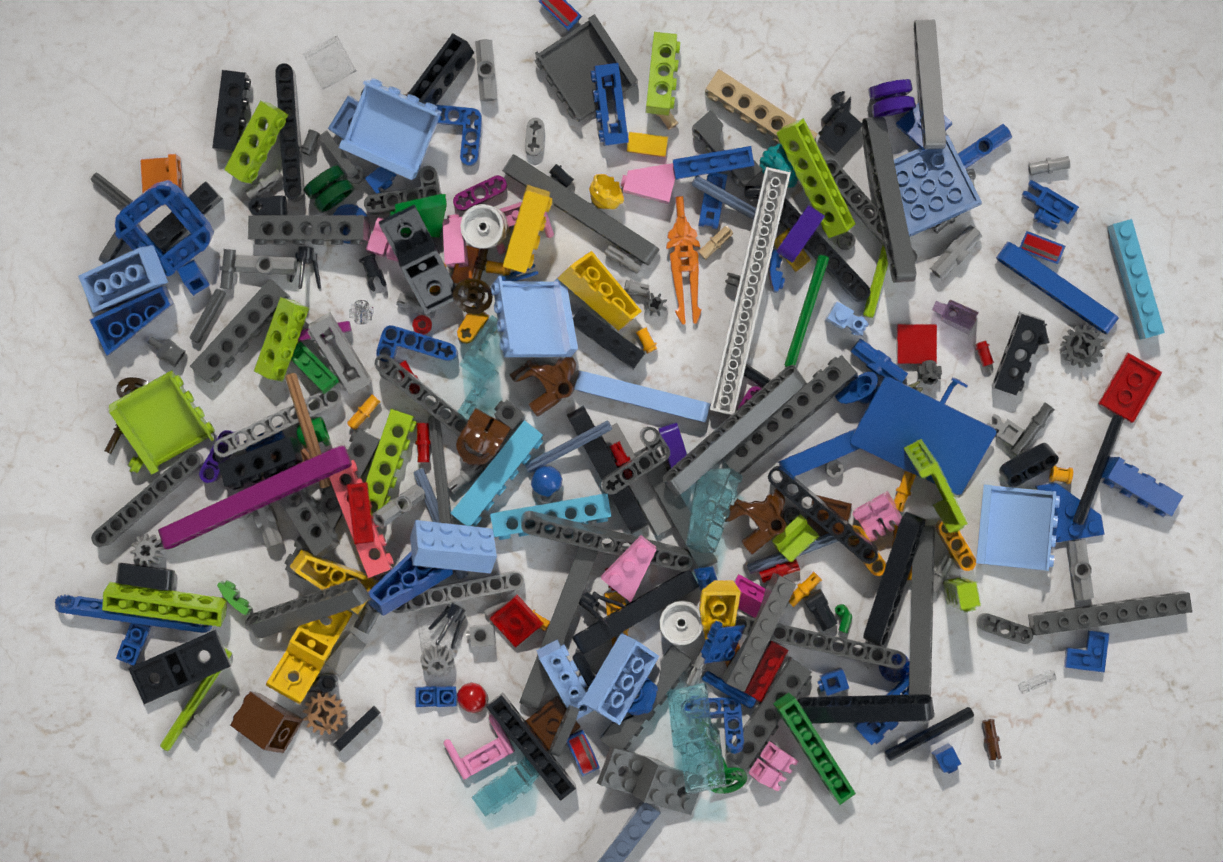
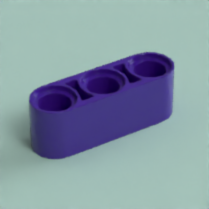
(800, 233)
(673, 438)
(211, 462)

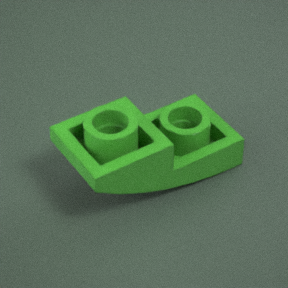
(230, 592)

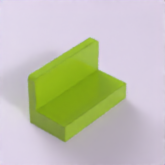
(795, 538)

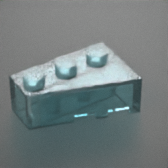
(506, 787)

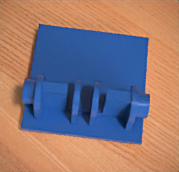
(721, 642)

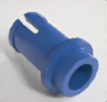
(1046, 218)

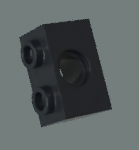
(835, 143)

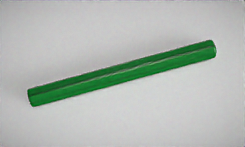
(806, 311)

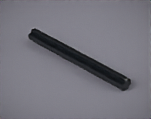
(1098, 469)

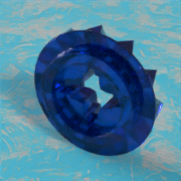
(900, 674)

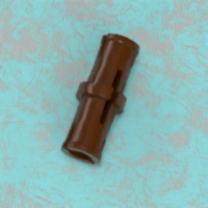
(991, 739)

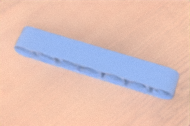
(642, 396)

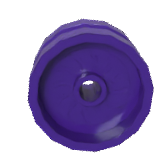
(891, 98)

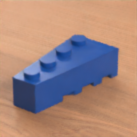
(126, 320)
(1141, 487)

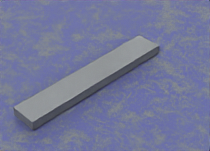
(642, 487)

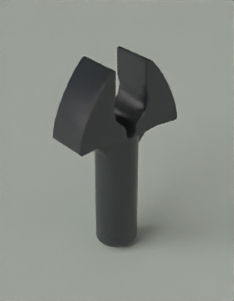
(836, 107)

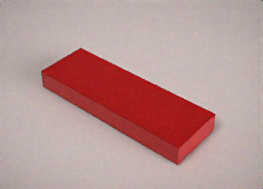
(360, 513)
(766, 670)

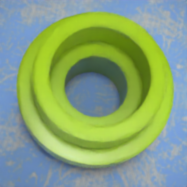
(135, 464)

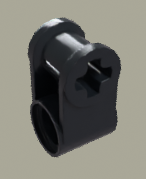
(271, 205)

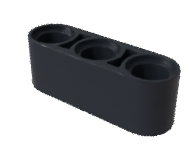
(1028, 465)
(145, 576)

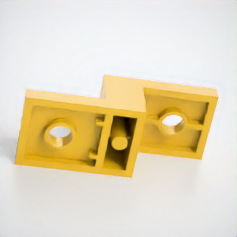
(306, 656)

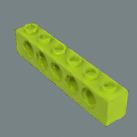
(837, 215)
(381, 456)
(165, 604)

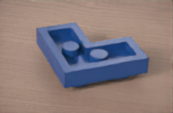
(1093, 657)

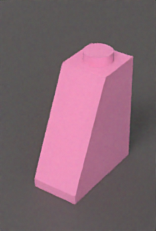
(650, 182)
(454, 242)

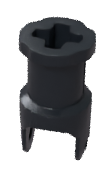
(372, 271)

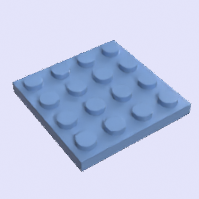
(934, 187)

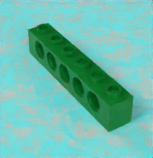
(814, 748)

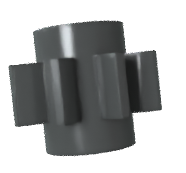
(657, 299)
(929, 372)

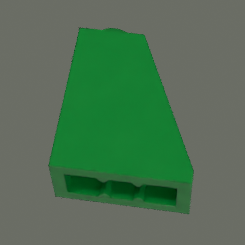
(431, 210)

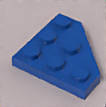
(1068, 504)

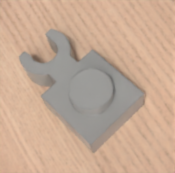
(1008, 431)

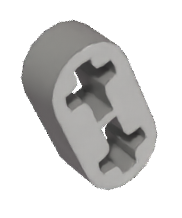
(539, 137)

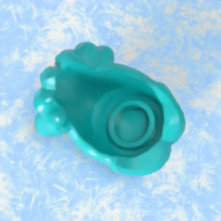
(777, 158)

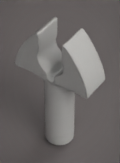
(494, 608)

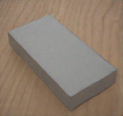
(345, 654)

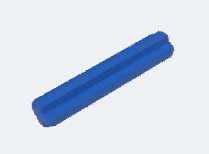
(731, 691)

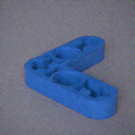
(464, 121)
(729, 716)

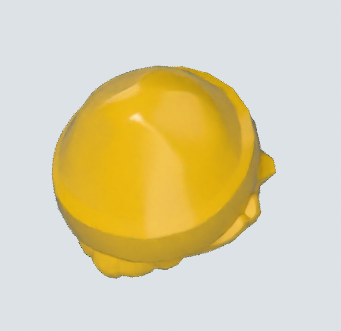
(605, 192)

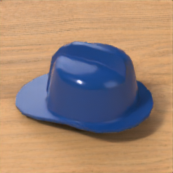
(859, 390)

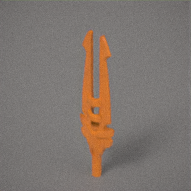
(682, 238)

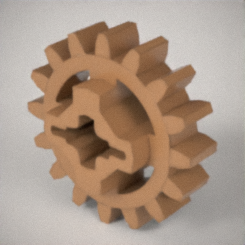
(326, 721)

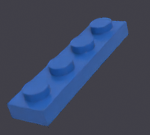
(713, 162)

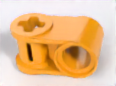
(474, 323)

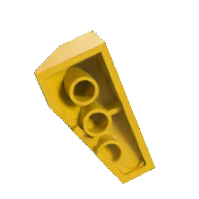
(719, 603)

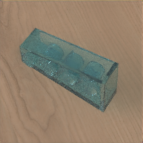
(711, 507)

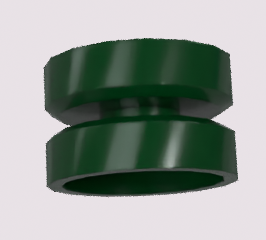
(328, 189)

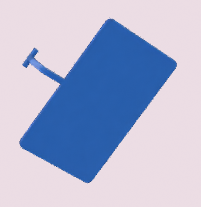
(904, 415)

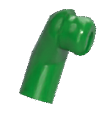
(845, 617)

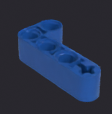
(421, 339)

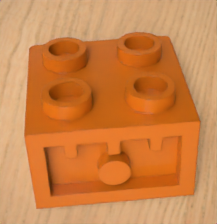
(160, 170)

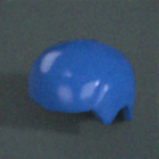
(546, 481)

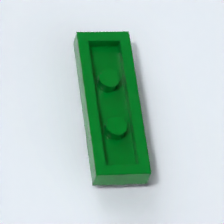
(313, 368)

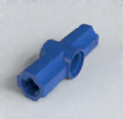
(992, 140)
(877, 361)

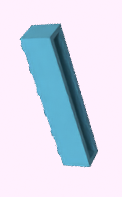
(1135, 279)
(497, 473)

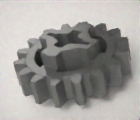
(1080, 339)

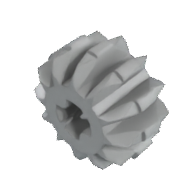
(153, 553)
(437, 660)

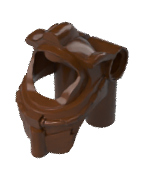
(551, 377)
(479, 440)
(763, 514)

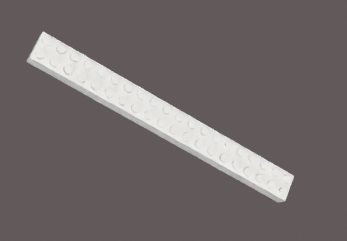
(750, 290)

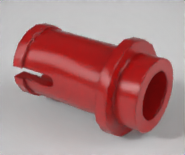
(984, 353)

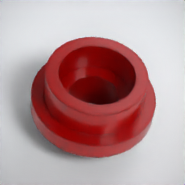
(426, 329)

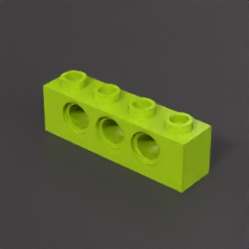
(662, 44)
(254, 132)
(281, 339)
(962, 593)

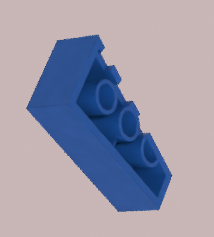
(404, 584)

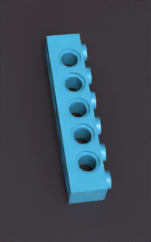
(600, 501)

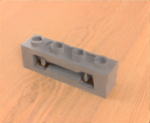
(355, 381)

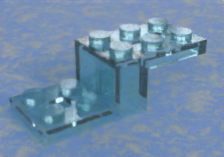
(479, 366)
(696, 738)

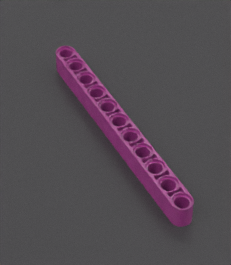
(255, 497)

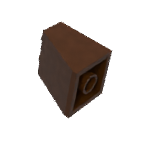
(266, 722)

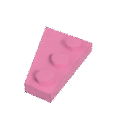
(630, 568)

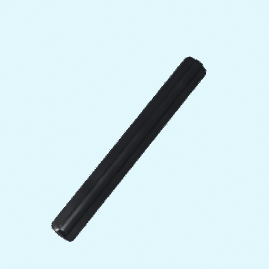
(929, 734)

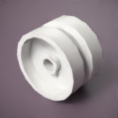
(473, 222)
(672, 630)

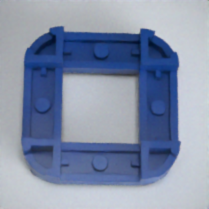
(182, 207)

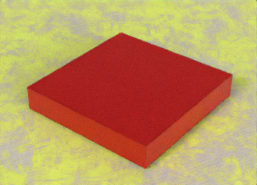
(916, 343)
(516, 621)

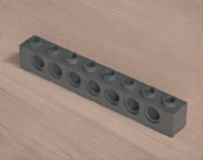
(800, 414)
(334, 515)
(1110, 613)

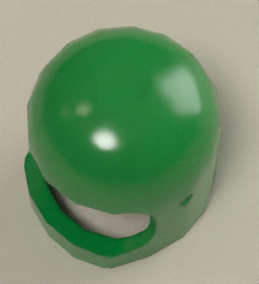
(320, 431)

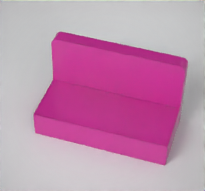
(750, 596)

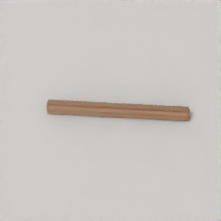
(305, 421)

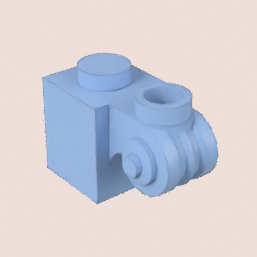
(843, 317)

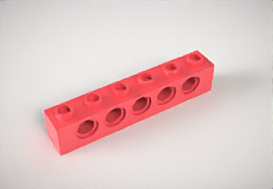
(371, 566)

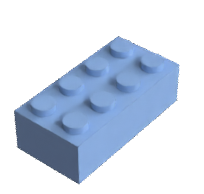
(123, 279)
(453, 546)
(620, 678)

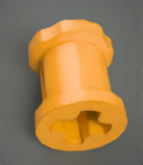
(1061, 474)

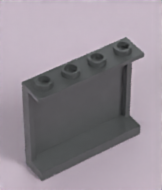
(572, 59)

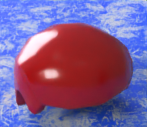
(472, 697)

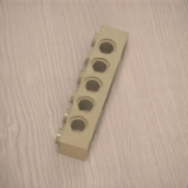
(756, 102)

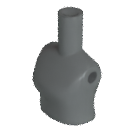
(167, 351)

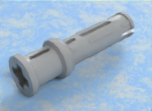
(202, 720)

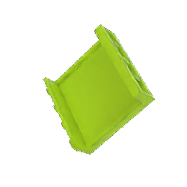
(161, 420)
(925, 464)

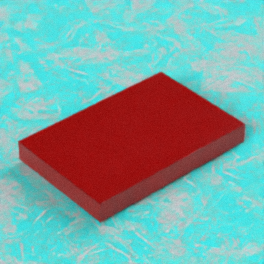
(1129, 387)

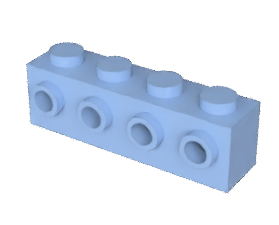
(564, 676)

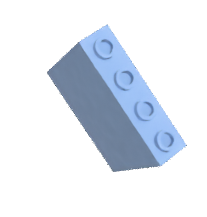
(391, 129)
(534, 318)
(1017, 527)

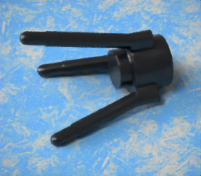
(305, 256)
(590, 603)
(454, 614)

